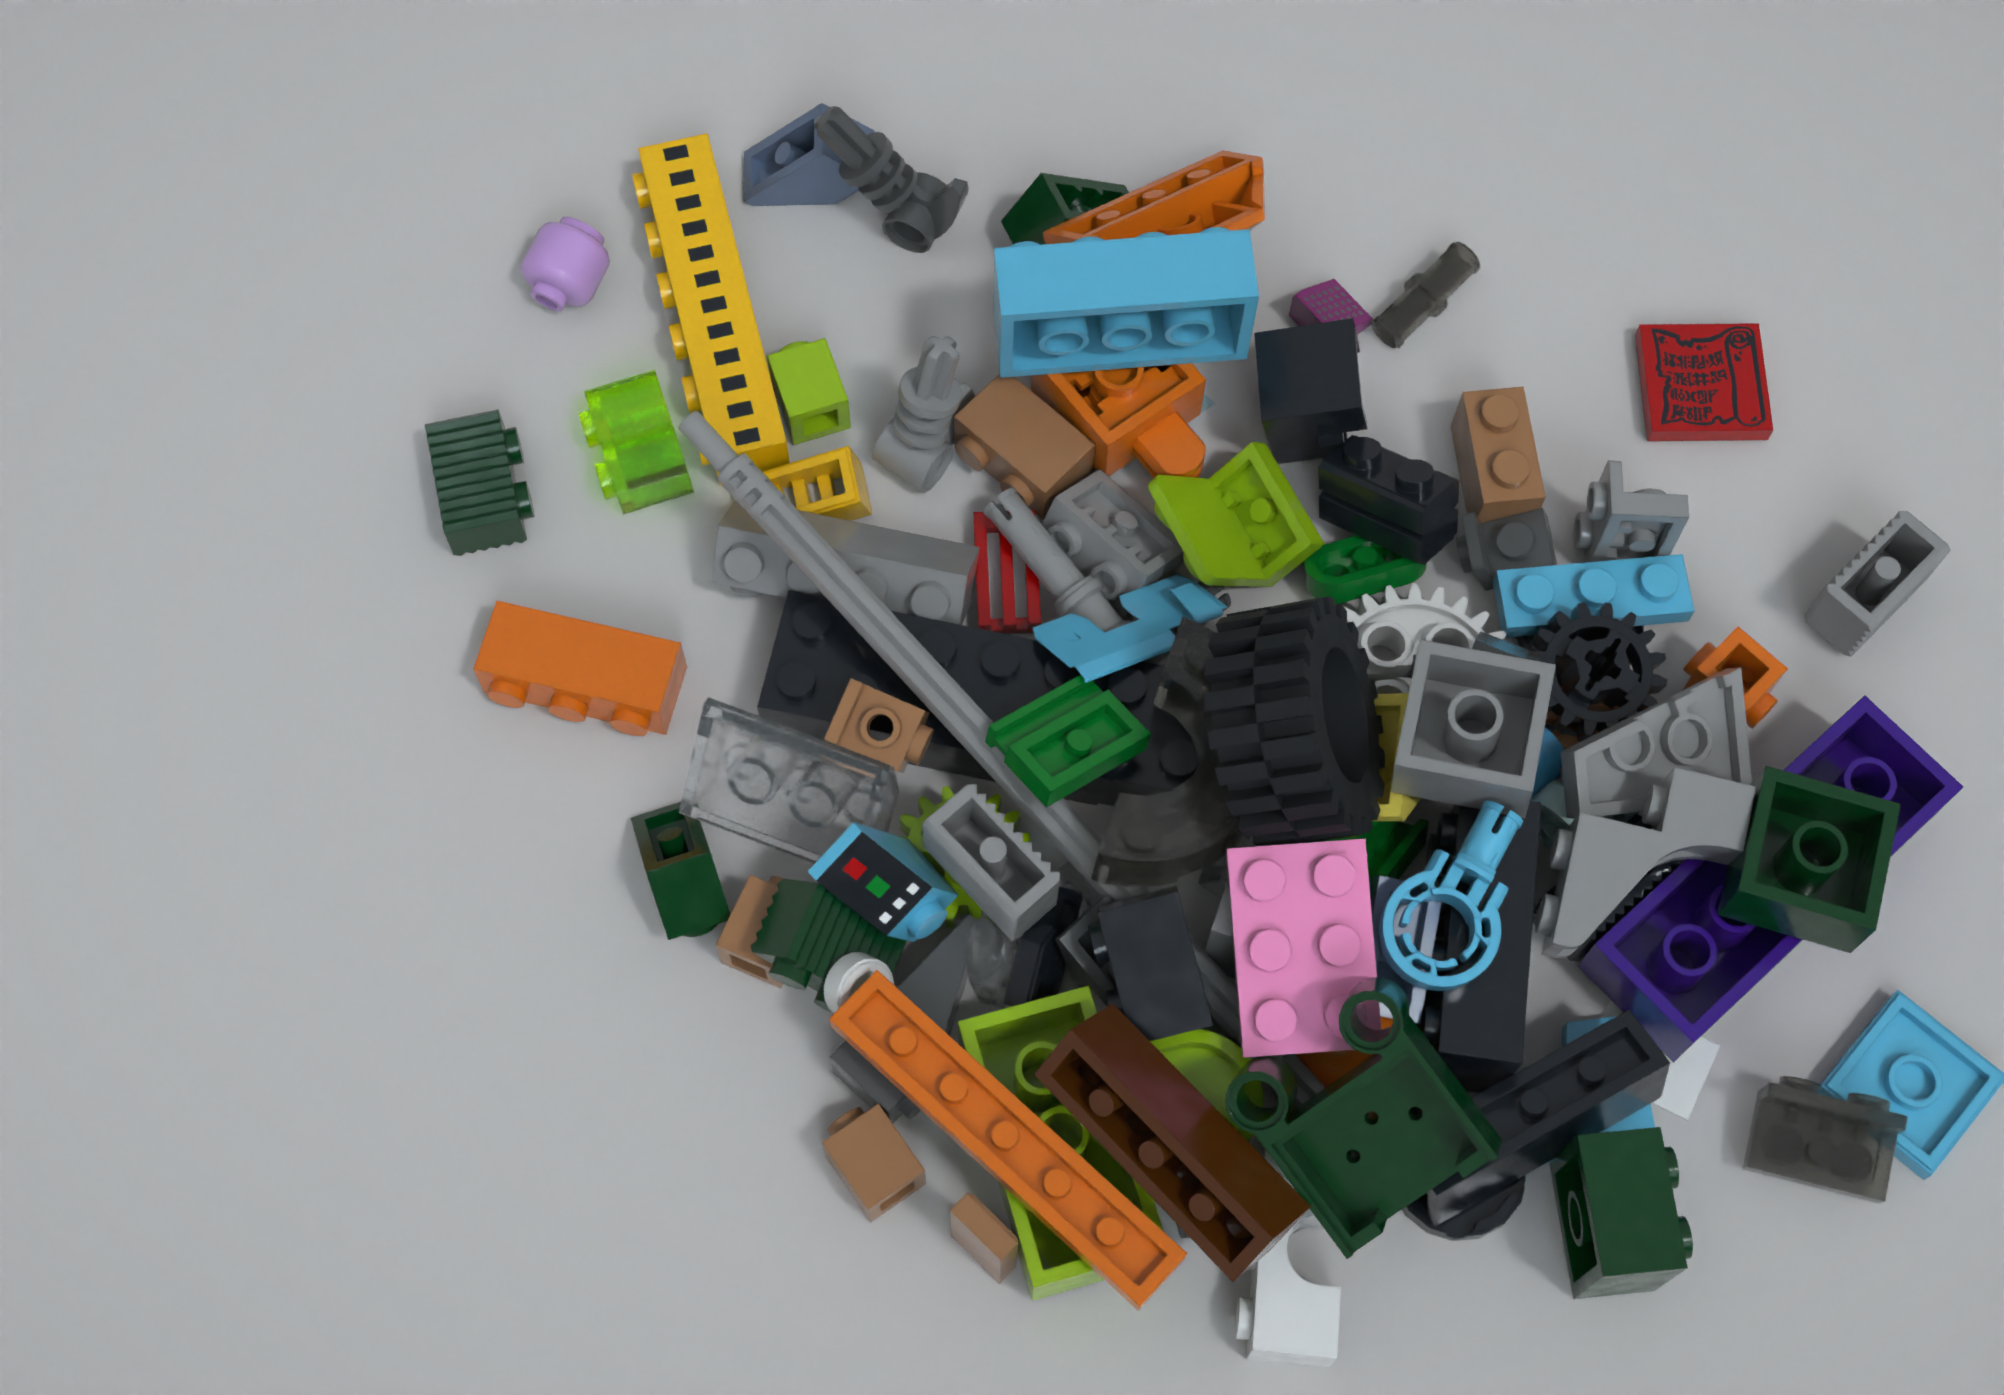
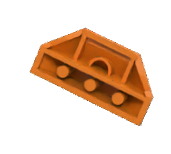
(1211, 193)

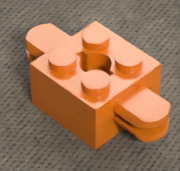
(1138, 419)

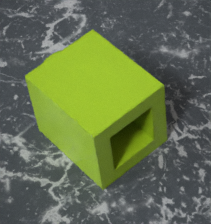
(809, 390)

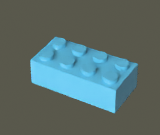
(1124, 302)

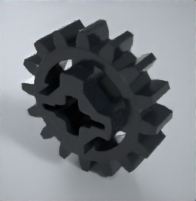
(1616, 683)

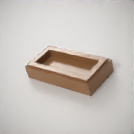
(984, 1237)

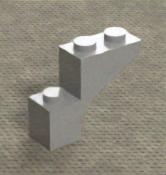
(1606, 858)

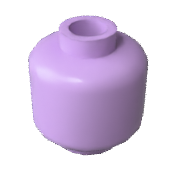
(565, 264)

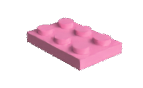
(1300, 943)

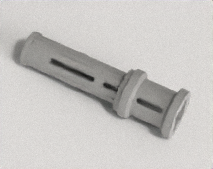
(1051, 564)

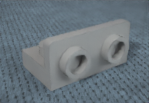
(1628, 523)
(1111, 537)

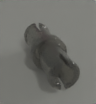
(1425, 295)

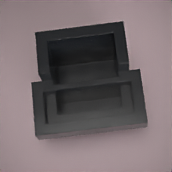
(1309, 388)

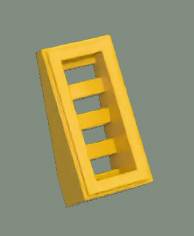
(823, 469)

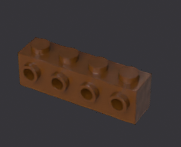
(1172, 1141)

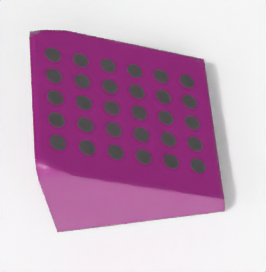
(1325, 304)

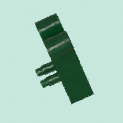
(1373, 1133)

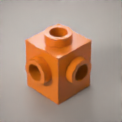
(1759, 671)

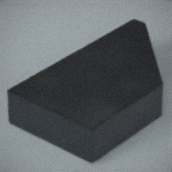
(1038, 960)

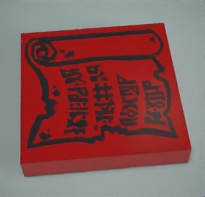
(1703, 382)

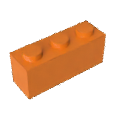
(580, 669)

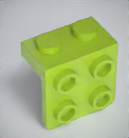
(1239, 522)

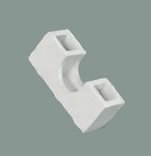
(1286, 1314)

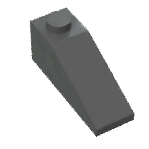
(935, 989)

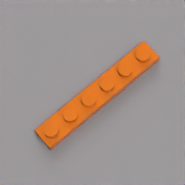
(1008, 1140)

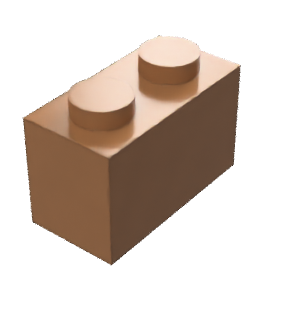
(1022, 443)
(1497, 453)

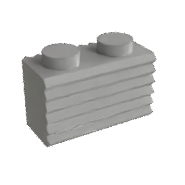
(1876, 582)
(991, 861)

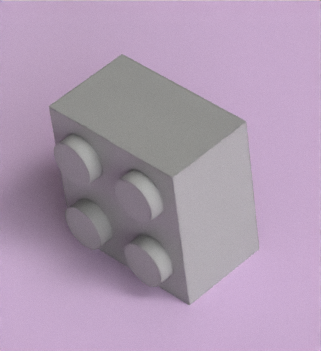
(1472, 727)

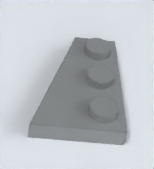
(1691, 730)

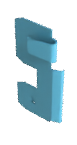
(1155, 606)

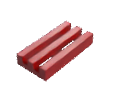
(1009, 622)

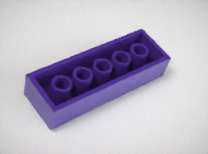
(1686, 964)

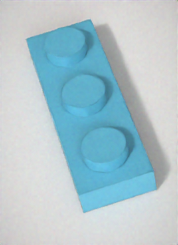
(1647, 586)

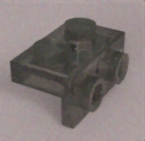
(1823, 1139)

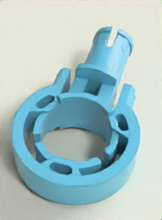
(1473, 865)

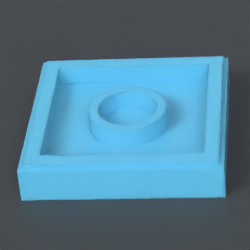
(1922, 1074)

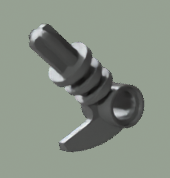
(916, 202)

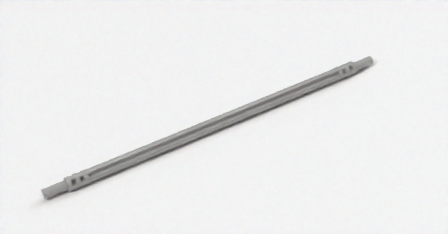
(939, 693)

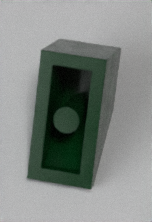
(680, 872)

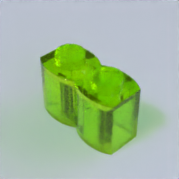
(637, 443)

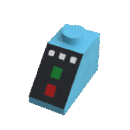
(885, 882)

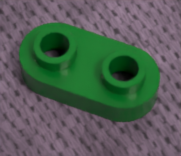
(1357, 568)

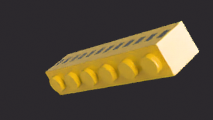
(710, 298)

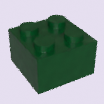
(1811, 861)
(1620, 1212)

